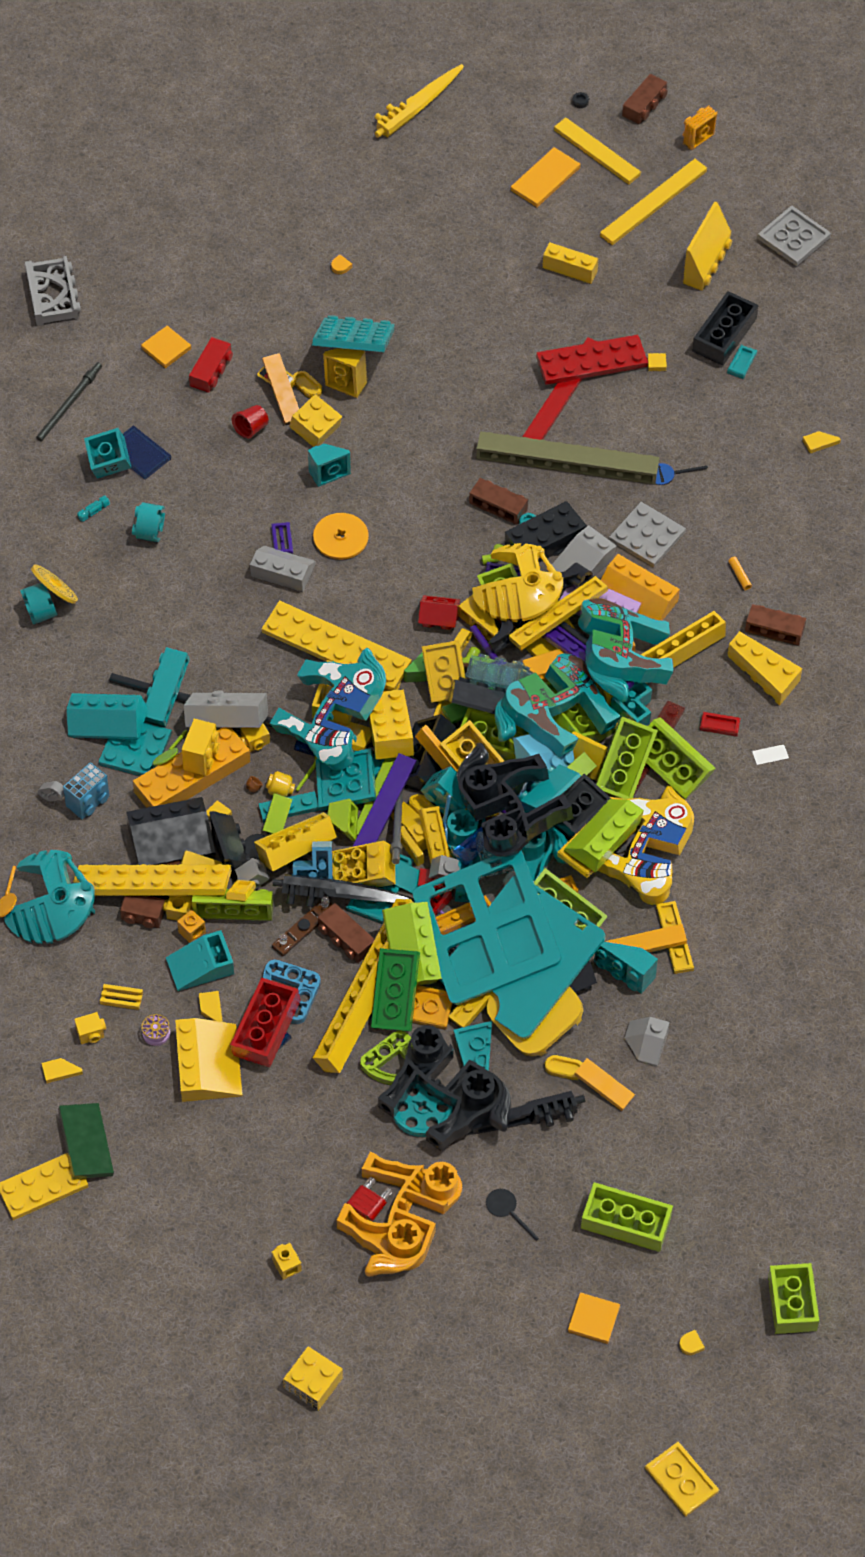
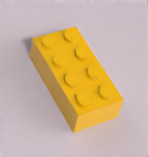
(391, 726)

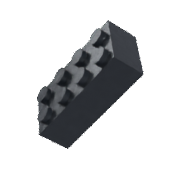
(725, 328)
(550, 529)

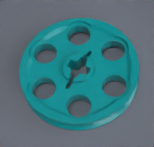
(423, 1116)

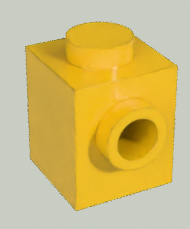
(255, 737)
(90, 1028)
(286, 1260)

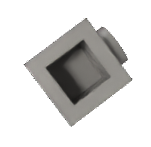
(443, 866)
(253, 871)

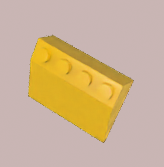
(707, 249)
(207, 1060)

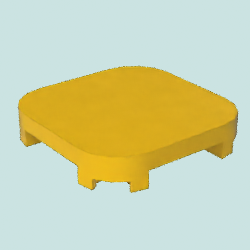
(557, 1022)

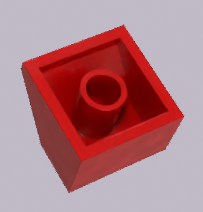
(438, 611)

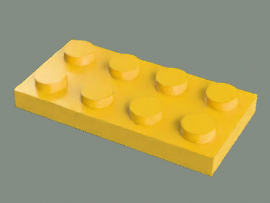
(40, 1187)

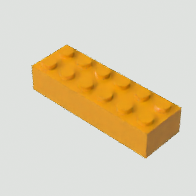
(172, 784)

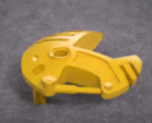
(524, 595)

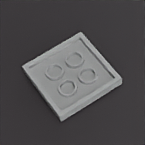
(794, 235)
(647, 534)

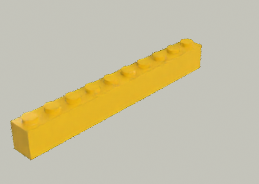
(354, 1009)

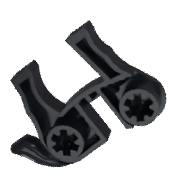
(489, 791)
(472, 1092)

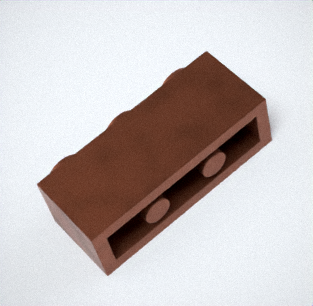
(645, 99)
(498, 501)
(775, 624)
(345, 933)

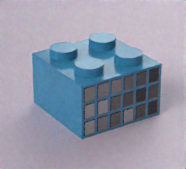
(86, 791)

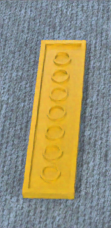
(330, 641)
(157, 879)

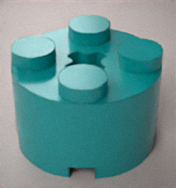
(149, 521)
(38, 603)

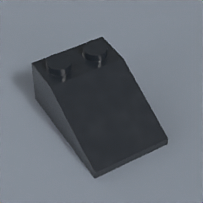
(585, 801)

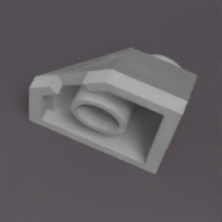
(647, 1039)

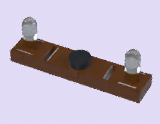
(300, 929)

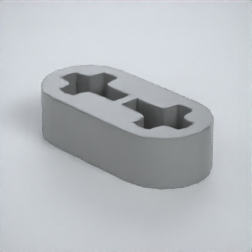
(51, 791)

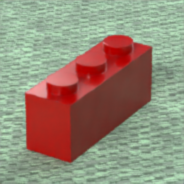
(210, 365)

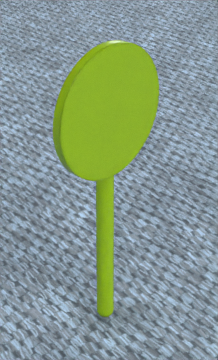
(167, 755)

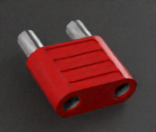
(367, 1202)

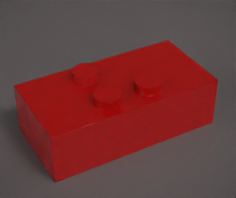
(265, 1022)

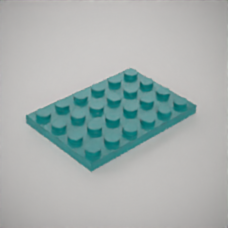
(354, 334)

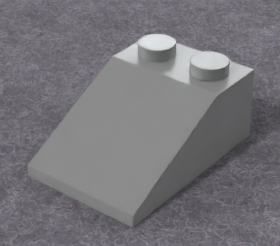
(587, 549)

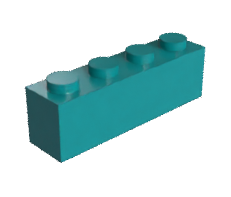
(166, 686)

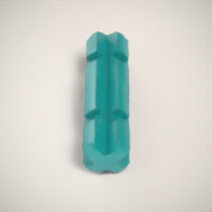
(93, 508)

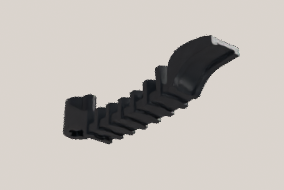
(575, 575)

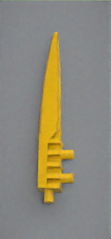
(405, 112)

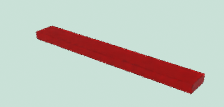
(553, 407)

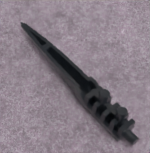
(317, 887)
(538, 1109)

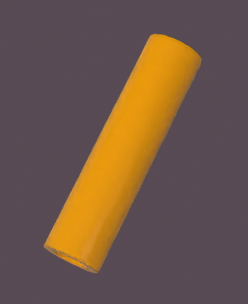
(739, 572)

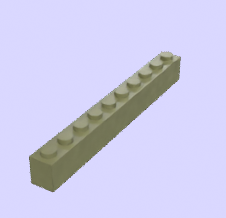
(567, 457)

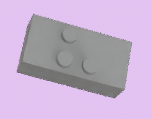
(227, 709)

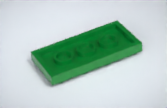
(395, 989)

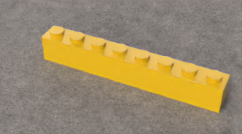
(685, 643)

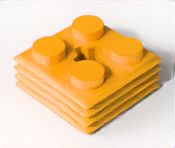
(699, 127)

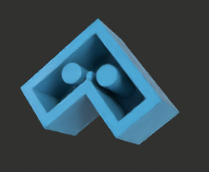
(321, 862)

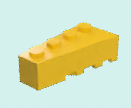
(765, 666)
(294, 841)

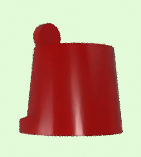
(250, 421)

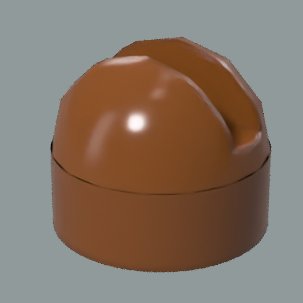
(253, 784)

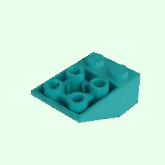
(201, 961)
(628, 964)

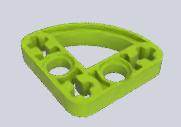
(400, 1048)

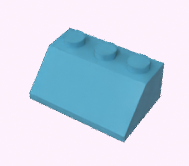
(528, 746)

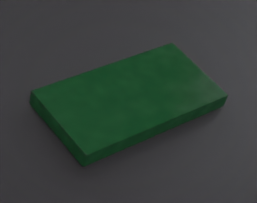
(85, 1141)

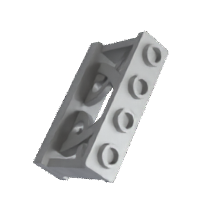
(42, 310)

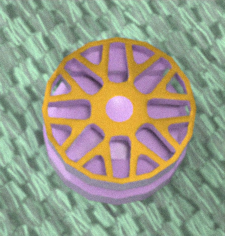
(155, 1030)

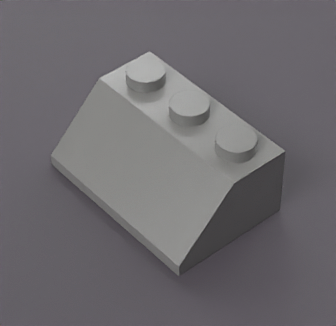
(281, 568)

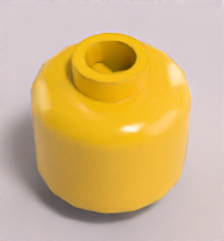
(280, 784)

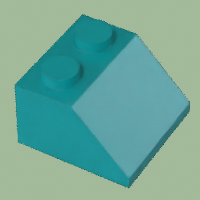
(328, 463)

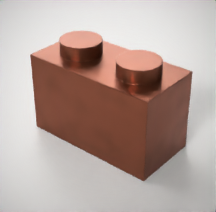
(143, 910)

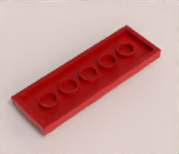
(591, 359)

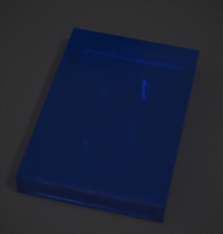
(144, 453)

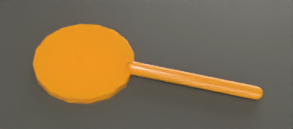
(9, 900)

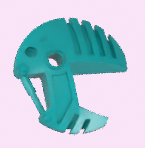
(47, 916)

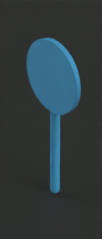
(445, 815)

